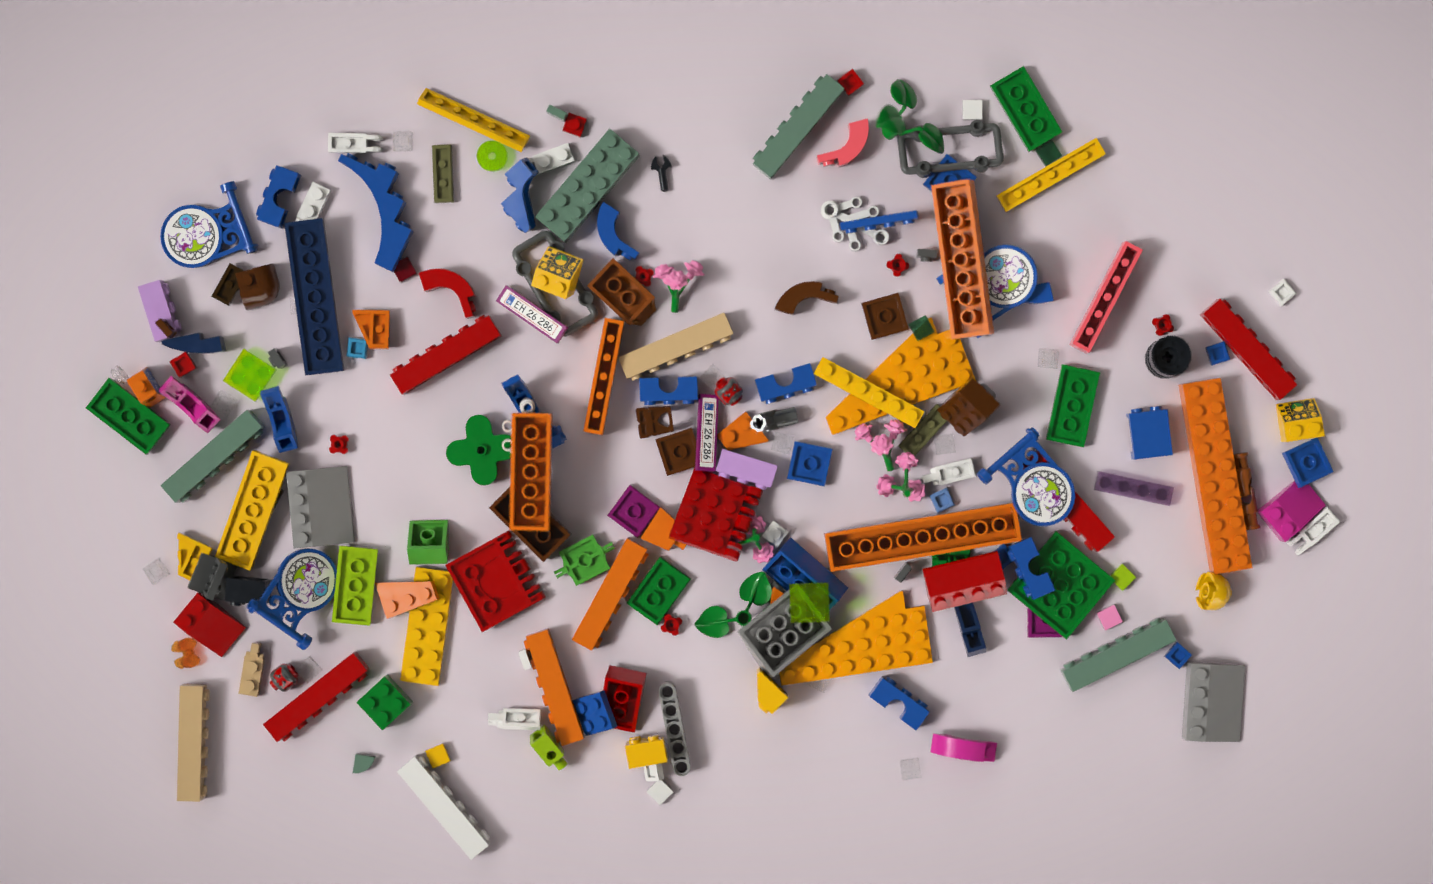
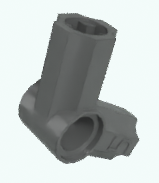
(774, 419)

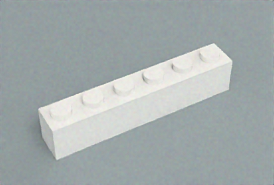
(444, 807)

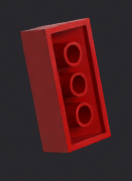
(964, 581)

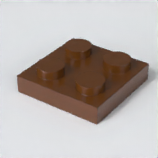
(884, 316)
(678, 451)

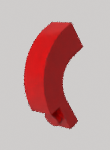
(443, 278)

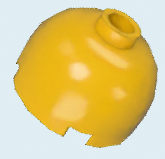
(1213, 591)

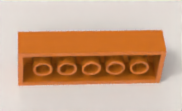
(531, 471)

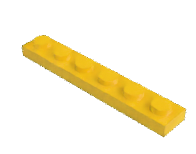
(473, 120)
(1050, 174)
(868, 392)

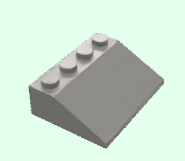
(320, 507)
(775, 640)
(1213, 702)

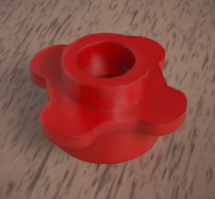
(897, 270)
(647, 272)
(1168, 325)
(342, 440)
(676, 623)

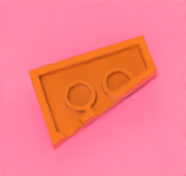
(405, 596)

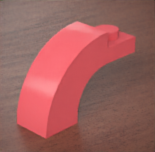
(857, 138)

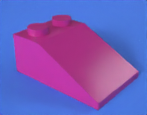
(1291, 510)

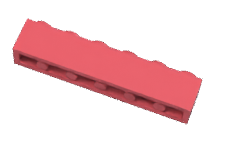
(1106, 297)

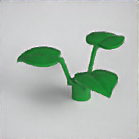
(892, 124)
(714, 619)

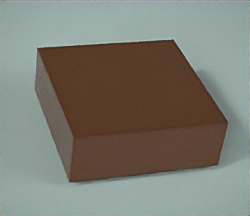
(166, 328)

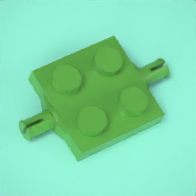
(584, 560)

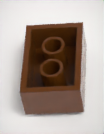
(968, 407)

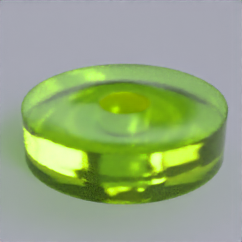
(492, 147)

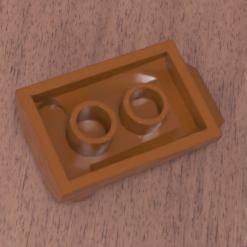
(623, 294)

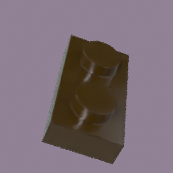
(227, 286)

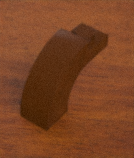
(802, 291)

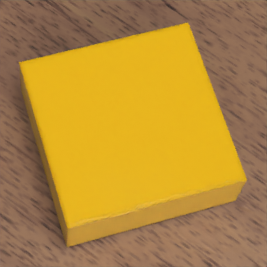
(438, 755)

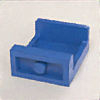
(1150, 433)

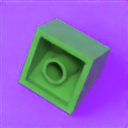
(428, 542)

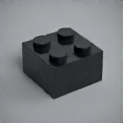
(244, 589)

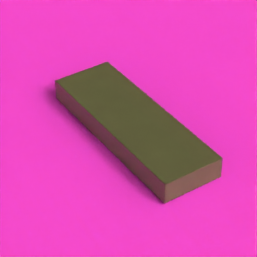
(442, 173)
(923, 432)

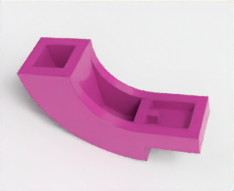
(190, 403)
(963, 748)

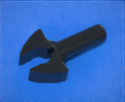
(662, 172)

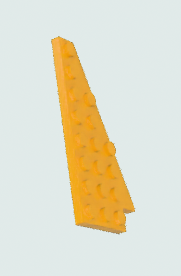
(912, 373)
(872, 642)

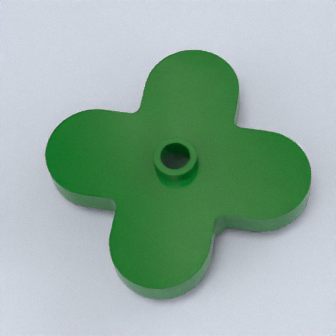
(465, 451)

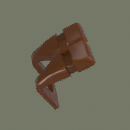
(648, 421)

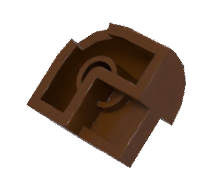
(258, 286)

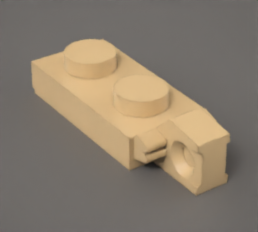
(252, 671)

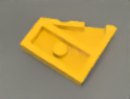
(189, 554)

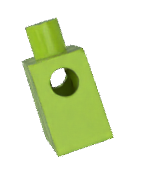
(543, 742)

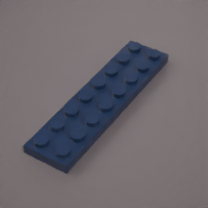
(314, 296)

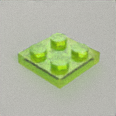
(249, 375)
(809, 602)

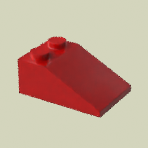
(209, 624)
(624, 693)

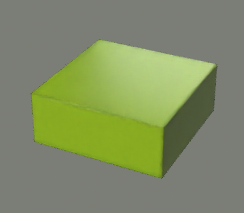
(1122, 577)

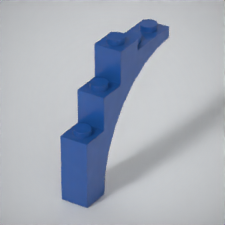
(394, 235)

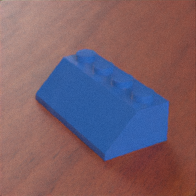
(795, 565)

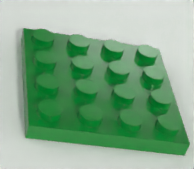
(1076, 584)

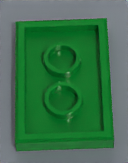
(658, 590)

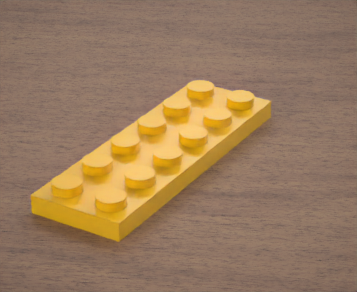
(252, 510)
(427, 631)

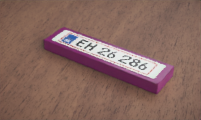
(532, 314)
(706, 433)

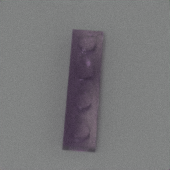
(1133, 488)

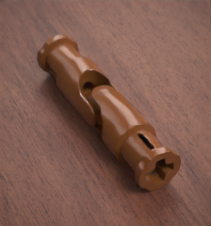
(1244, 480)

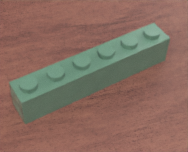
(798, 126)
(213, 456)
(1118, 655)

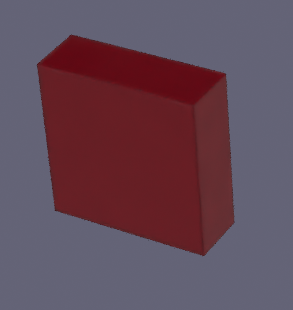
(404, 269)

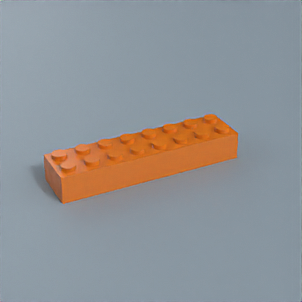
(962, 259)

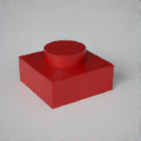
(850, 82)
(574, 125)
(183, 364)

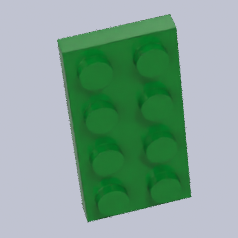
(1026, 109)
(1072, 405)
(128, 416)

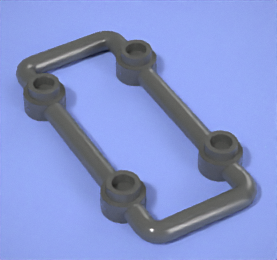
(980, 163)
(524, 269)

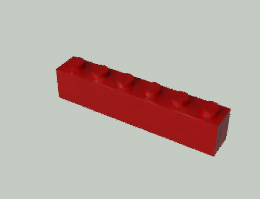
(1249, 349)
(445, 355)
(1084, 520)
(316, 696)

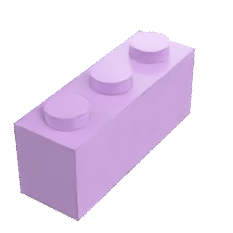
(158, 306)
(746, 469)

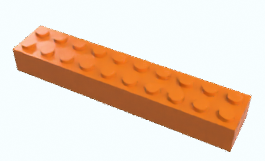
(1215, 476)
(922, 537)

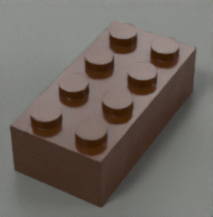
(541, 543)

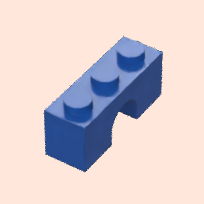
(281, 180)
(802, 380)
(651, 392)
(1021, 554)
(886, 691)

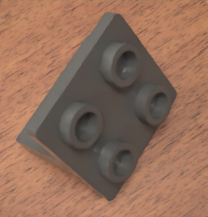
(210, 576)

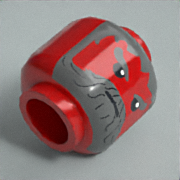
(728, 391)
(284, 677)

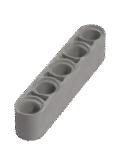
(674, 738)

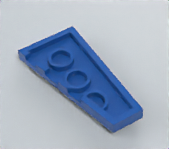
(886, 220)

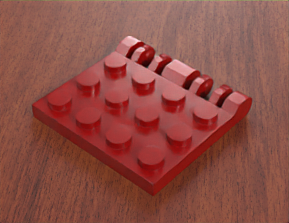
(712, 512)
(491, 583)

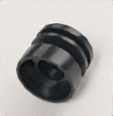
(1171, 347)

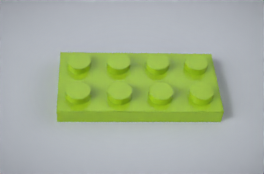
(354, 585)

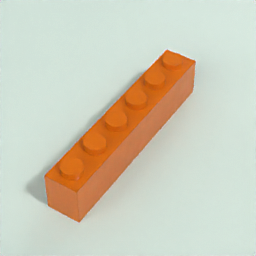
(604, 376)
(607, 598)
(555, 687)

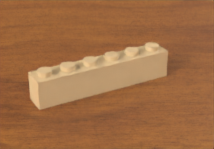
(676, 345)
(192, 742)

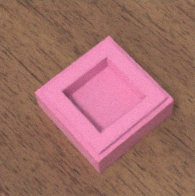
(1109, 617)

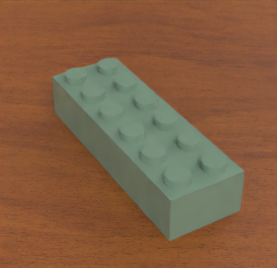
(587, 185)

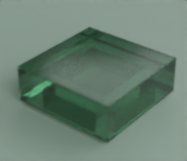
(1048, 153)
(921, 328)

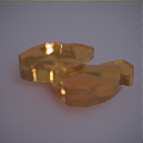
(188, 659)

